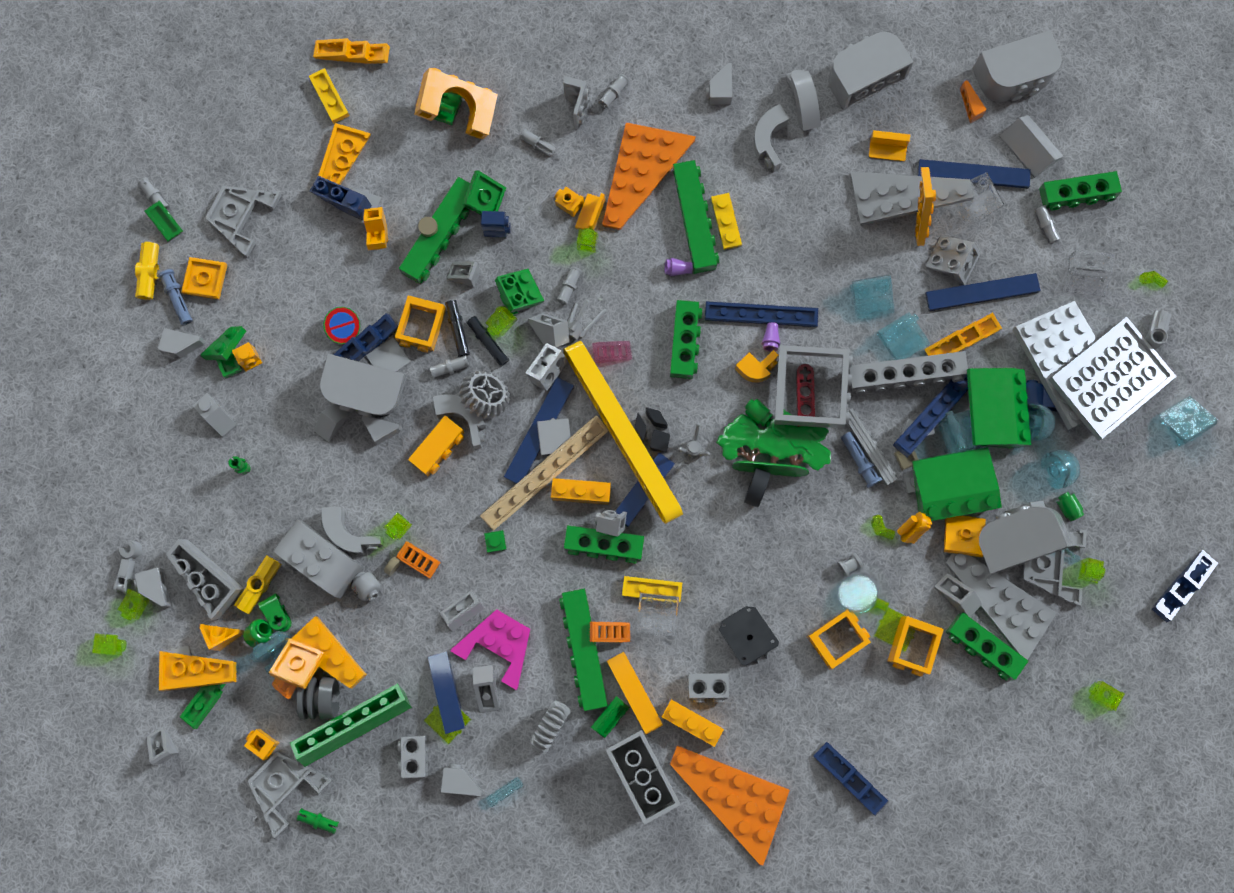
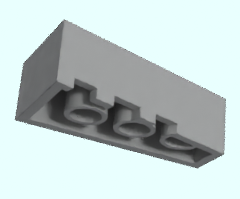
(206, 579)

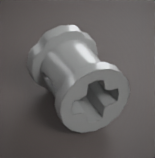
(850, 564)

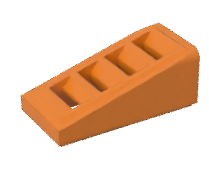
(973, 104)
(404, 550)
(616, 632)
(284, 688)

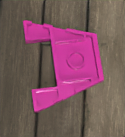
(503, 637)

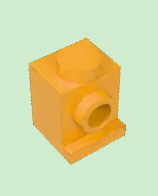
(571, 206)
(247, 356)
(253, 744)

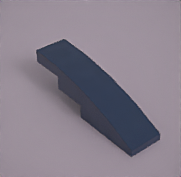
(368, 339)
(637, 498)
(1184, 586)
(446, 692)
(851, 778)

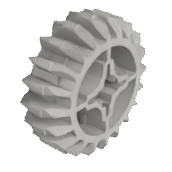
(487, 390)
(549, 727)

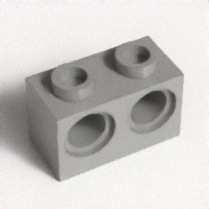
(546, 367)
(708, 681)
(420, 756)

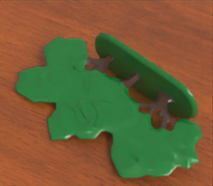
(778, 442)

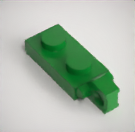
(201, 705)

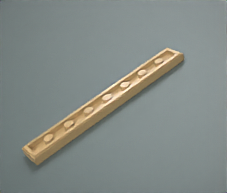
(544, 473)

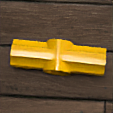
(146, 271)
(250, 595)

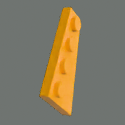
(342, 152)
(336, 659)
(187, 671)

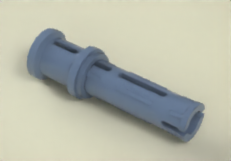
(172, 289)
(865, 467)

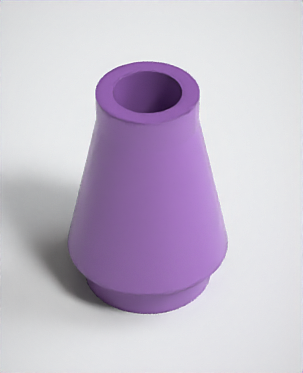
(677, 267)
(771, 338)

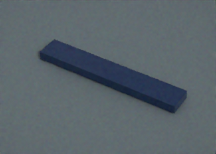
(999, 175)
(982, 292)
(761, 314)
(930, 417)
(530, 446)

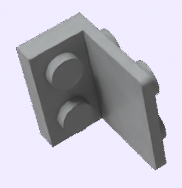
(577, 92)
(954, 257)

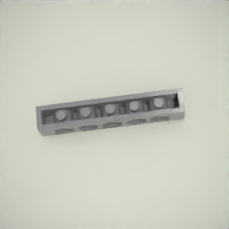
(955, 360)

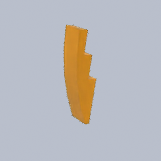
(350, 51)
(966, 336)
(634, 693)

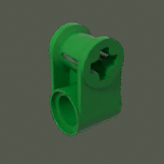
(273, 611)

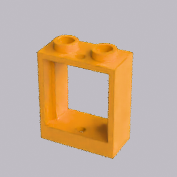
(427, 306)
(904, 623)
(822, 649)

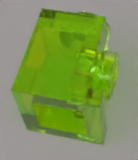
(588, 238)
(505, 319)
(397, 526)
(1091, 570)
(139, 605)
(108, 645)
(1097, 695)

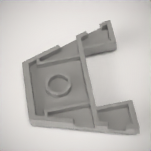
(232, 210)
(1048, 572)
(277, 781)

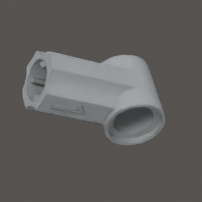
(1158, 328)

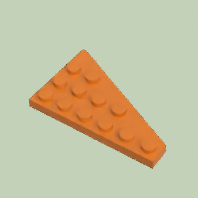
(641, 165)
(738, 799)

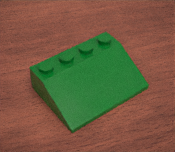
(999, 407)
(956, 484)

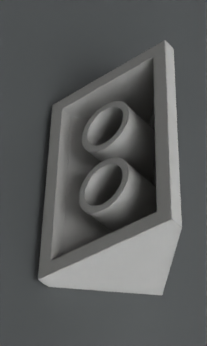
(1031, 145)

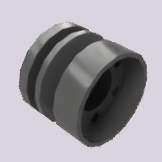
(318, 698)

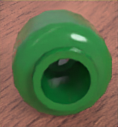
(257, 632)

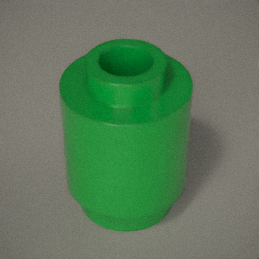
(758, 412)
(1070, 506)

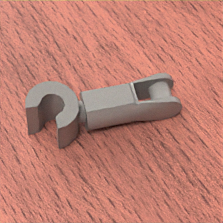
(126, 566)

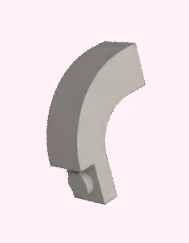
(805, 98)
(769, 123)
(450, 406)
(334, 525)

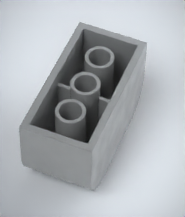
(1018, 67)
(868, 68)
(361, 386)
(1023, 537)
(318, 559)
(643, 777)

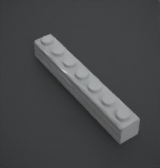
(870, 448)

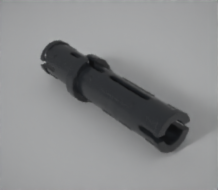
(483, 335)
(462, 347)

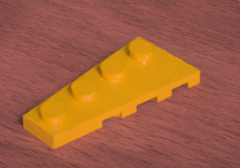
(925, 207)

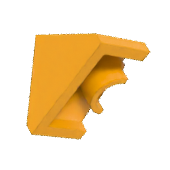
(219, 637)

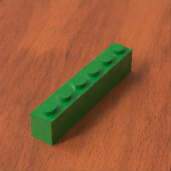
(694, 216)
(427, 249)
(585, 652)
(350, 725)

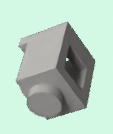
(610, 522)

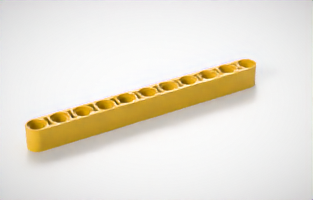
(623, 432)

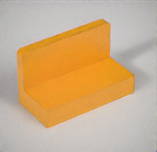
(888, 145)
(590, 211)

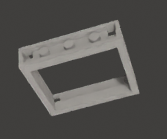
(845, 382)

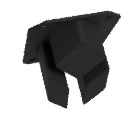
(659, 439)
(738, 633)

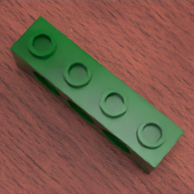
(1107, 182)
(685, 310)
(575, 534)
(1014, 661)

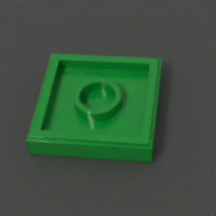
(483, 193)

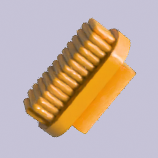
(914, 527)

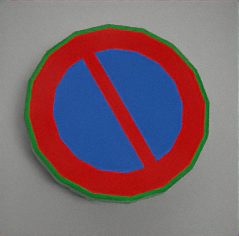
(341, 325)

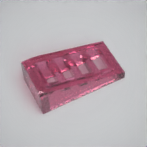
(604, 359)

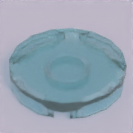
(857, 594)

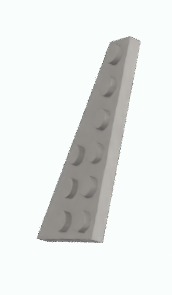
(893, 195)
(1011, 609)

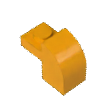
(376, 228)
(756, 371)

